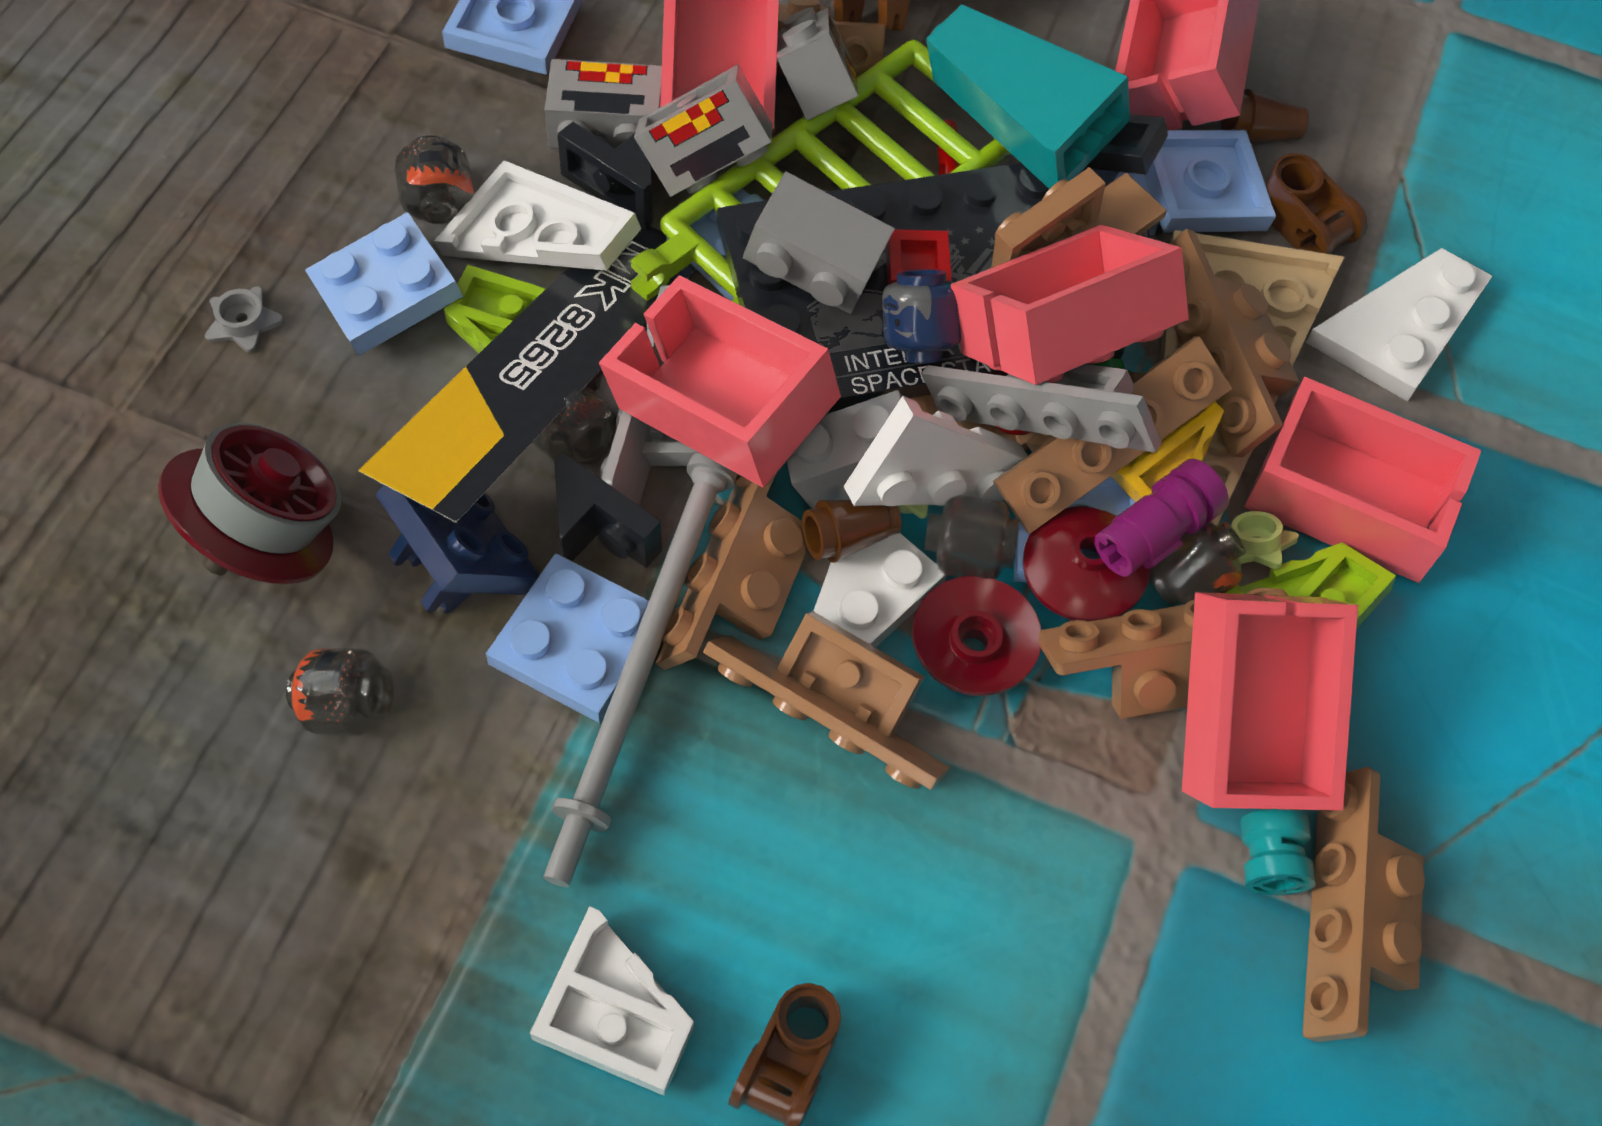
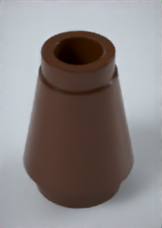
(1268, 119)
(841, 529)

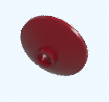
(1070, 581)
(982, 611)

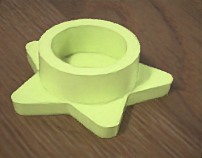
(1263, 538)

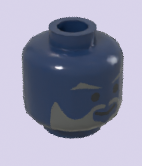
(921, 315)

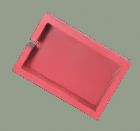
(714, 36)
(1187, 58)
(1071, 303)
(727, 383)
(1364, 479)
(1269, 701)

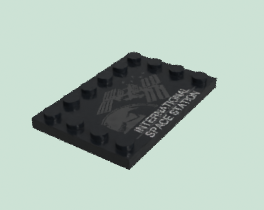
(865, 367)

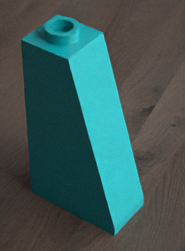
(1028, 93)

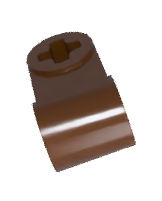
(1310, 205)
(785, 1069)

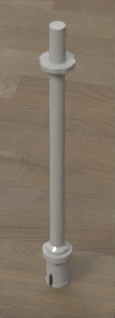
(583, 811)

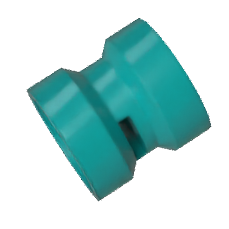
(1277, 852)

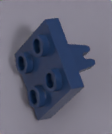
(460, 555)

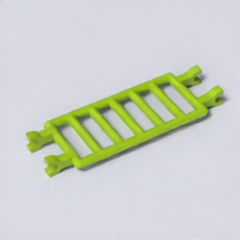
(686, 245)

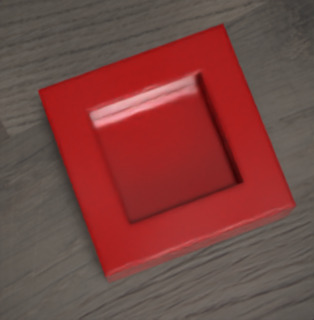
(917, 251)

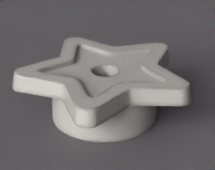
(237, 304)

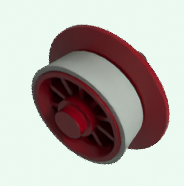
(253, 504)

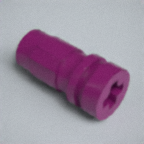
(1154, 524)

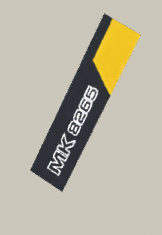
(514, 386)

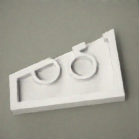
(537, 222)
(1403, 323)
(929, 461)

